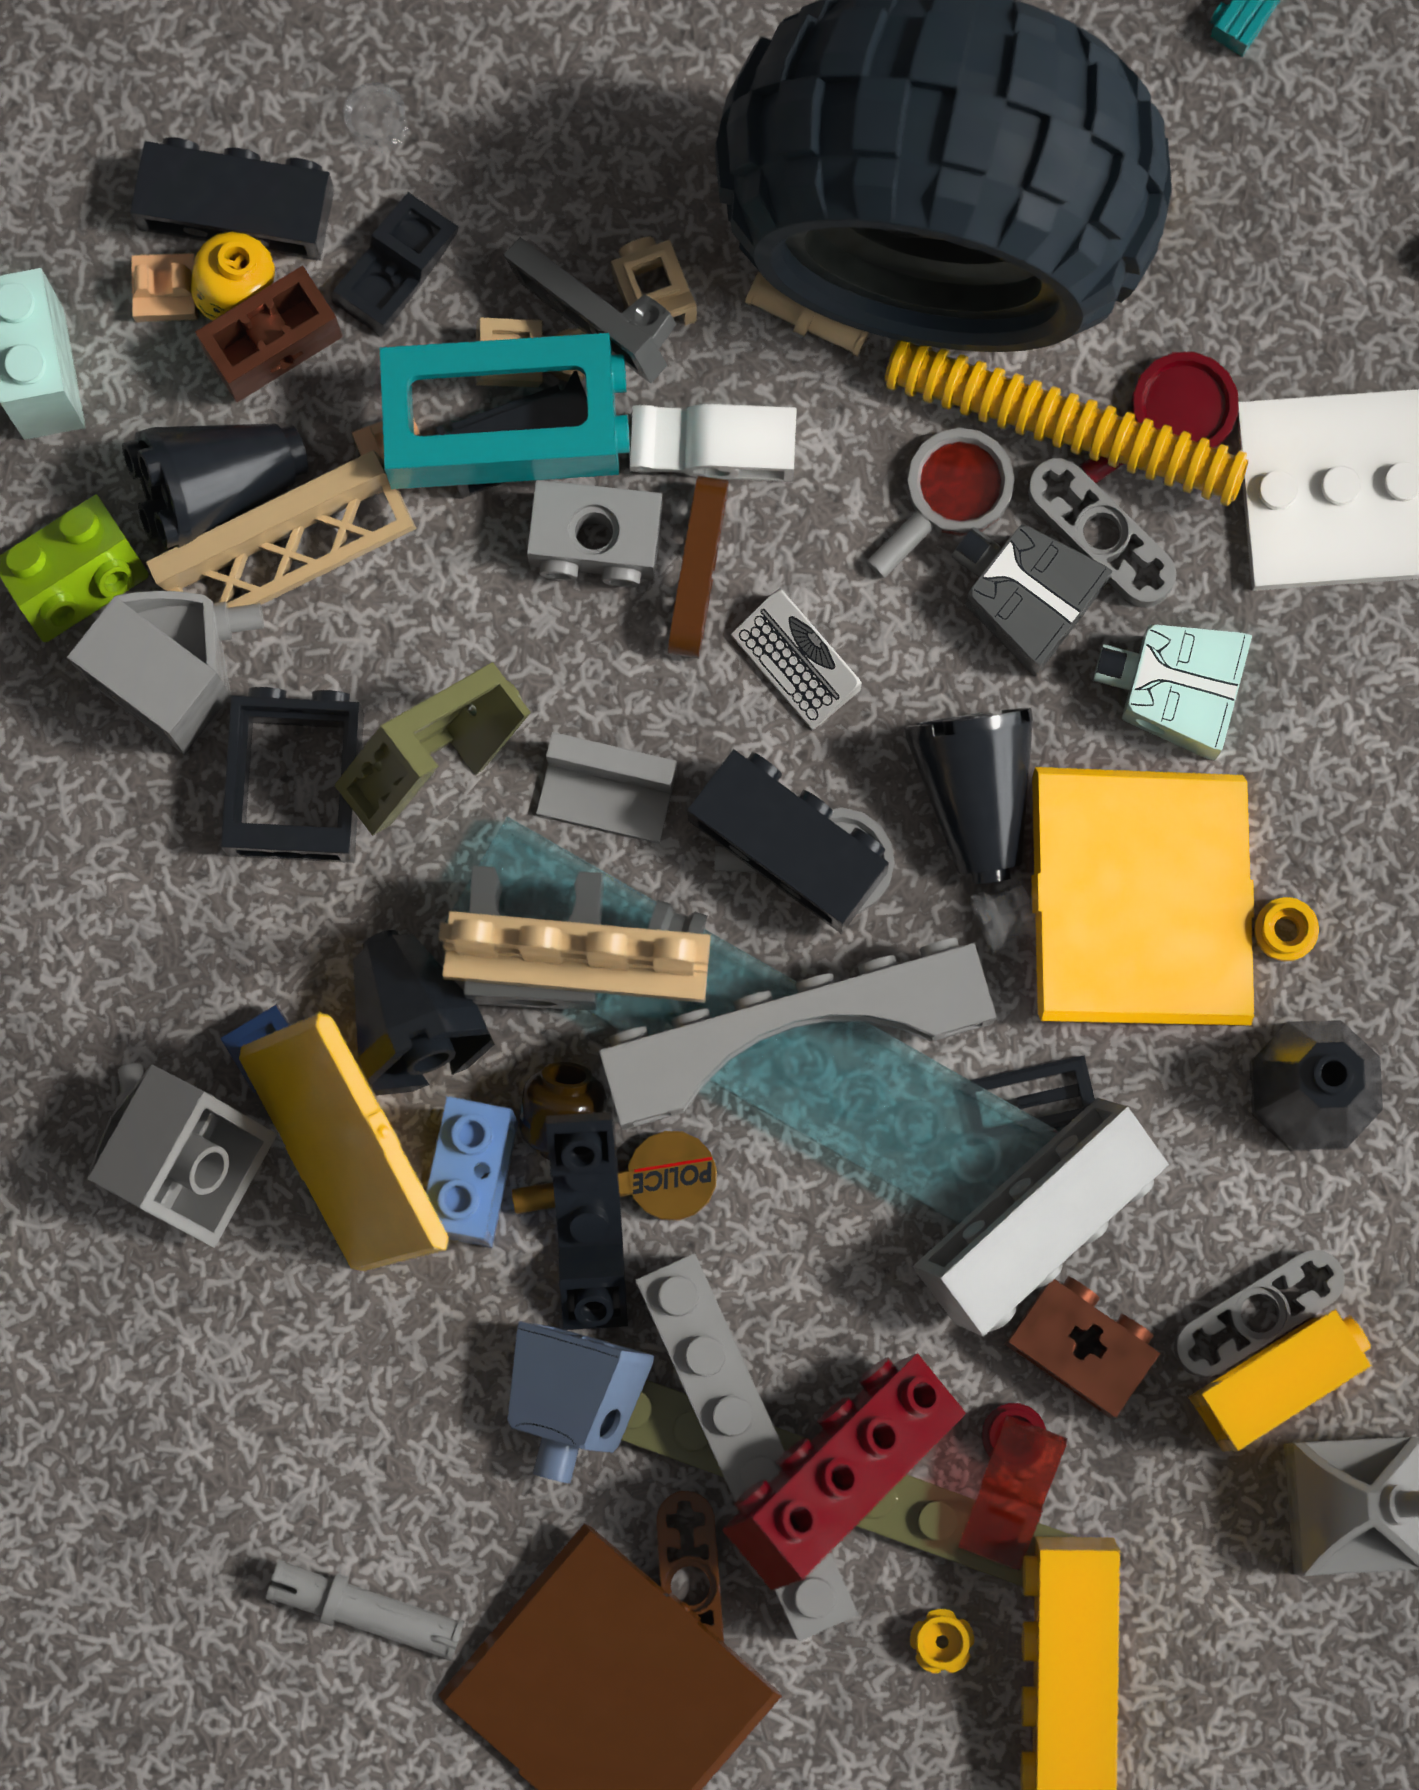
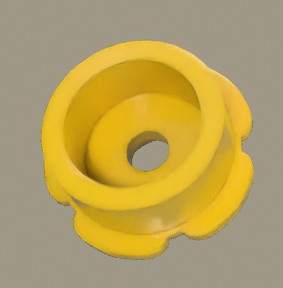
(959, 1636)

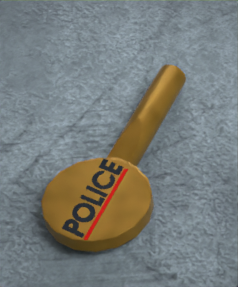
(667, 1176)

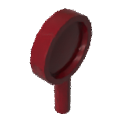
(1185, 393)

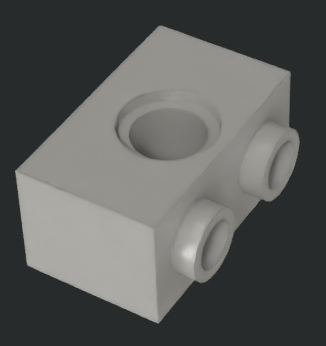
(566, 508)

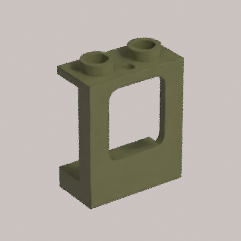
(399, 753)

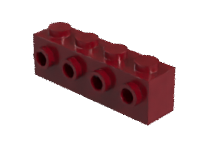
(843, 1471)

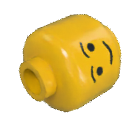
(229, 272)

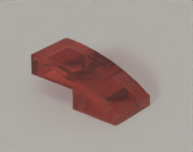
(1012, 1492)

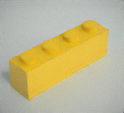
(1074, 1664)

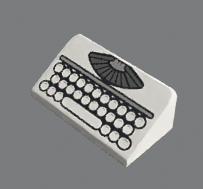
(796, 659)

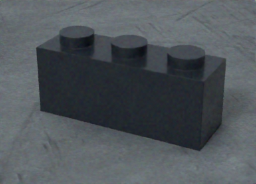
(213, 193)
(789, 839)

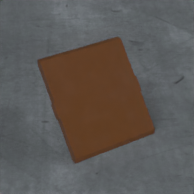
(607, 1681)

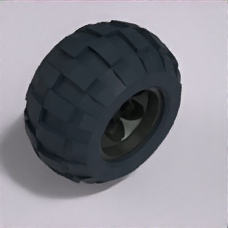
(944, 170)

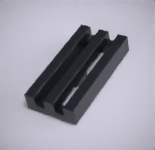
(1082, 1088)

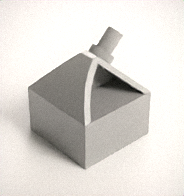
(164, 658)
(178, 1152)
(1353, 1505)

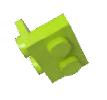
(70, 568)

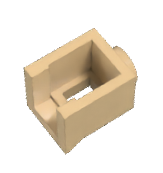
(643, 256)

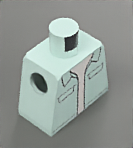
(1179, 683)

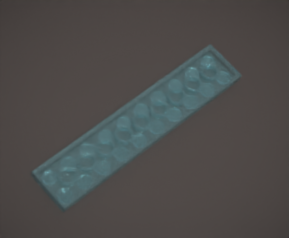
(825, 1080)

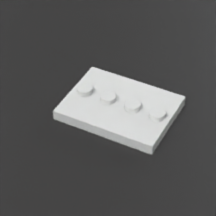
(1331, 488)

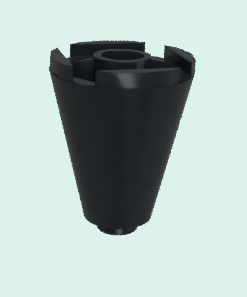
(977, 786)

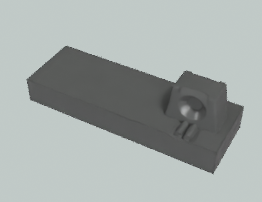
(634, 332)

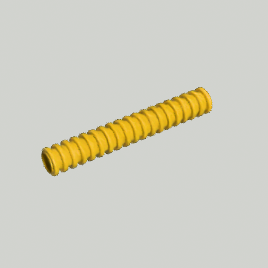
(1067, 420)

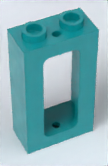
(512, 454)

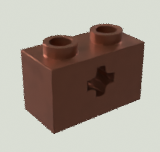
(269, 333)
(1045, 1342)

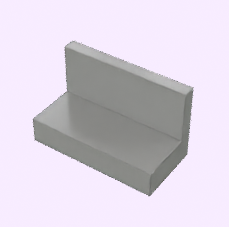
(606, 787)

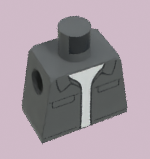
(1029, 590)

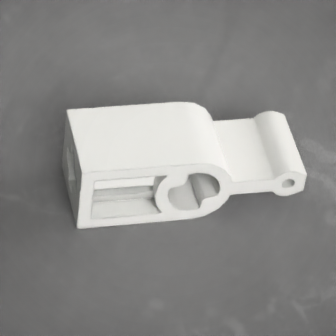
(715, 441)

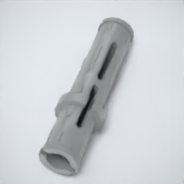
(364, 1609)

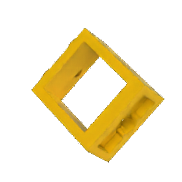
(1282, 1379)

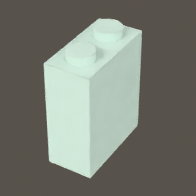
(36, 358)

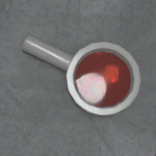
(953, 485)

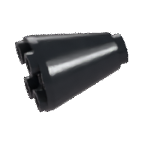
(209, 474)

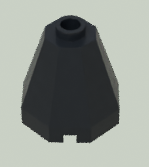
(411, 1015)
(1296, 1101)

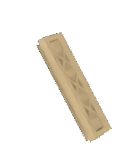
(283, 518)

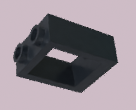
(288, 842)

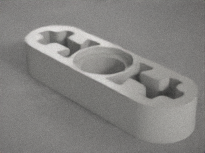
(1058, 509)
(1308, 1302)

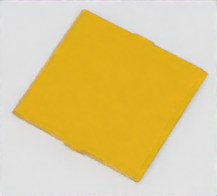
(1142, 897)
(342, 1144)

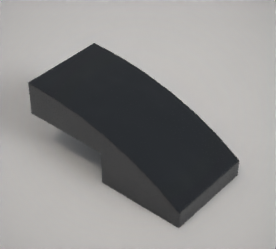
(395, 264)

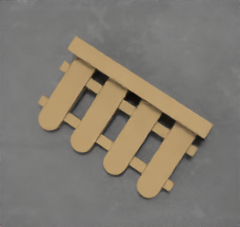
(575, 956)

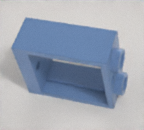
(470, 1144)

